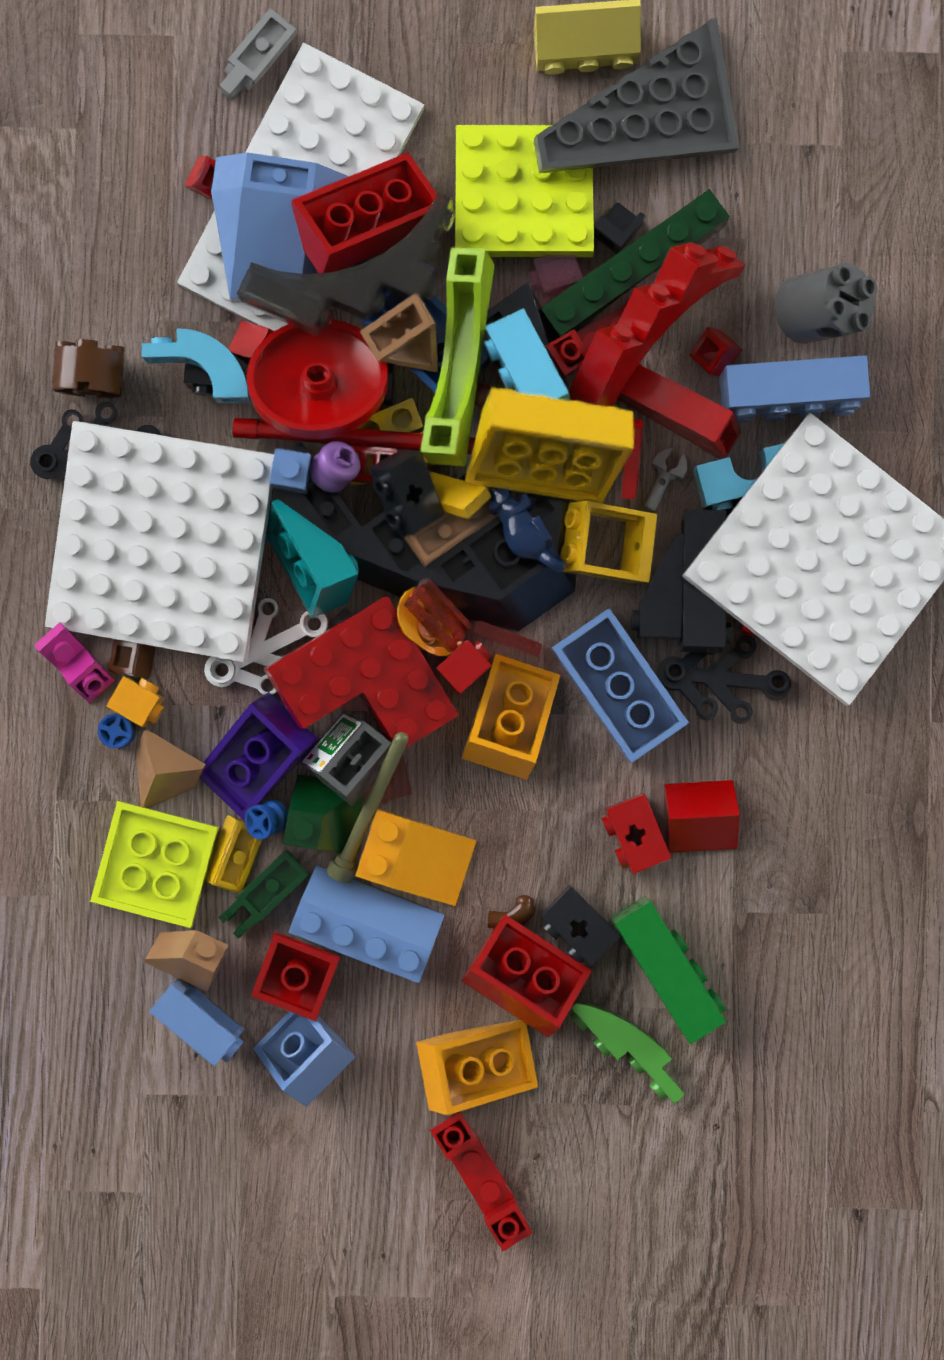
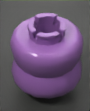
(334, 466)

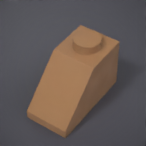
(188, 956)

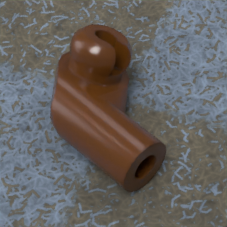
(521, 912)

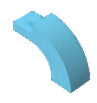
(207, 353)

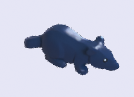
(523, 533)

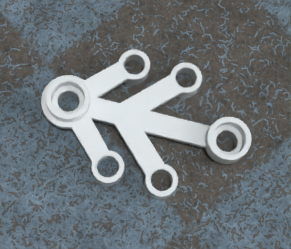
(261, 649)

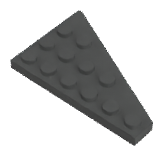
(658, 112)

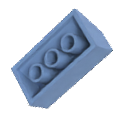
(367, 924)

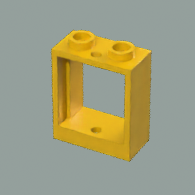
(639, 531)

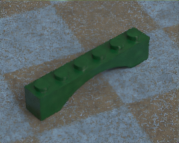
(632, 265)

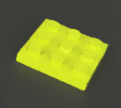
(154, 864)

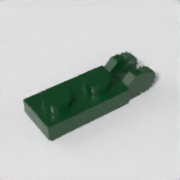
(267, 890)

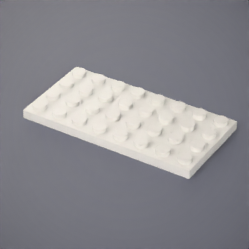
(317, 116)

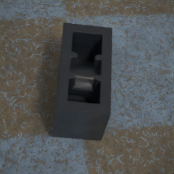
(406, 491)
(598, 934)

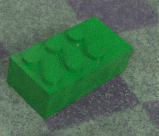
(669, 971)

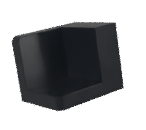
(618, 227)

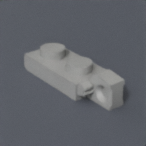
(257, 53)

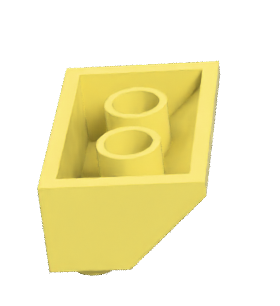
(587, 36)

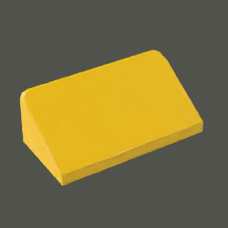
(232, 856)

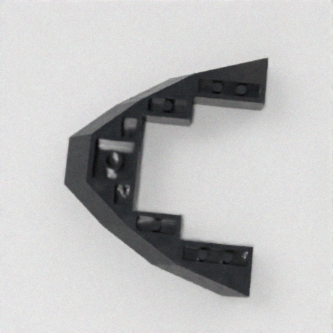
(479, 572)

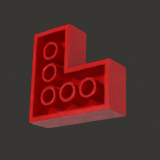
(367, 659)

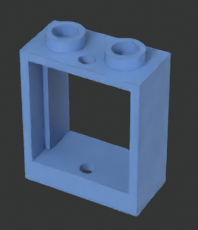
(198, 1022)

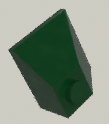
(319, 817)

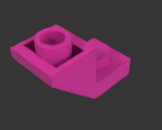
(74, 662)

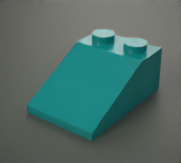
(312, 559)

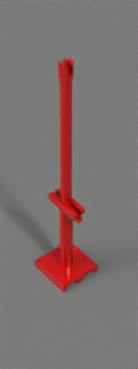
(255, 429)

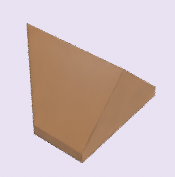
(404, 336)
(164, 770)

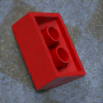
(526, 976)

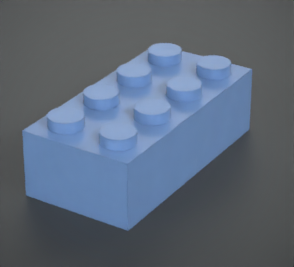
(795, 388)
(619, 686)

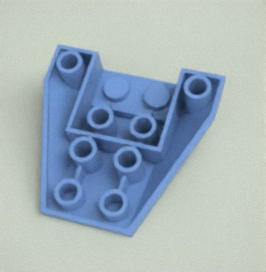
(256, 212)

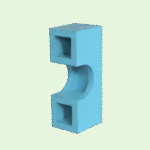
(719, 483)

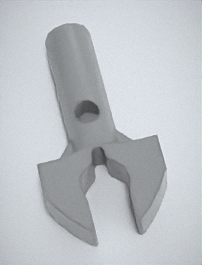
(663, 478)

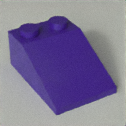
(256, 754)

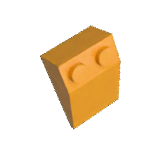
(511, 717)
(415, 857)
(476, 1066)

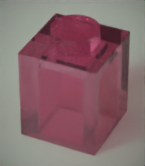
(554, 274)

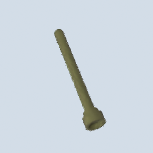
(343, 866)

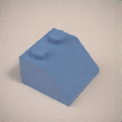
(303, 1056)

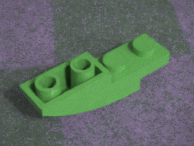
(618, 1036)

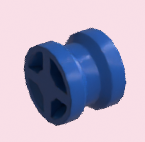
(110, 729)
(266, 819)

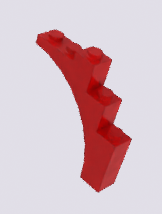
(651, 309)

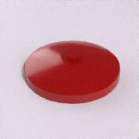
(316, 383)

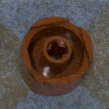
(88, 370)

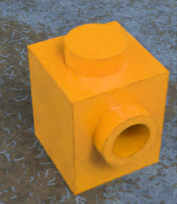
(137, 701)

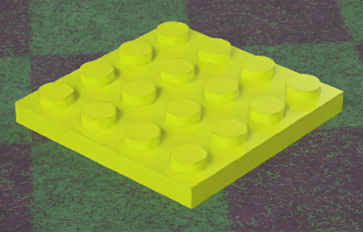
(510, 205)

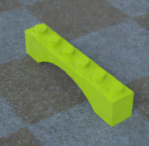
(451, 412)

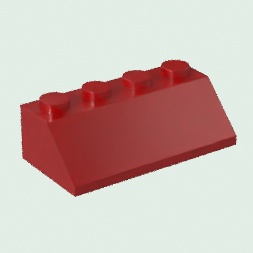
(362, 213)

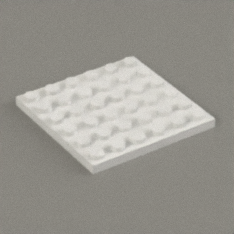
(160, 541)
(825, 559)

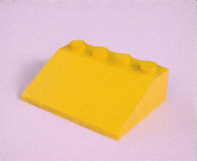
(549, 446)

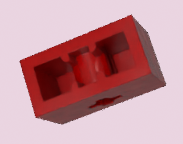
(465, 665)
(650, 849)

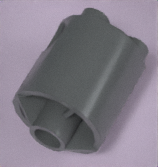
(825, 303)

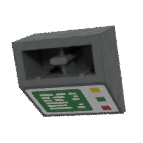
(347, 757)

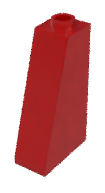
(682, 411)

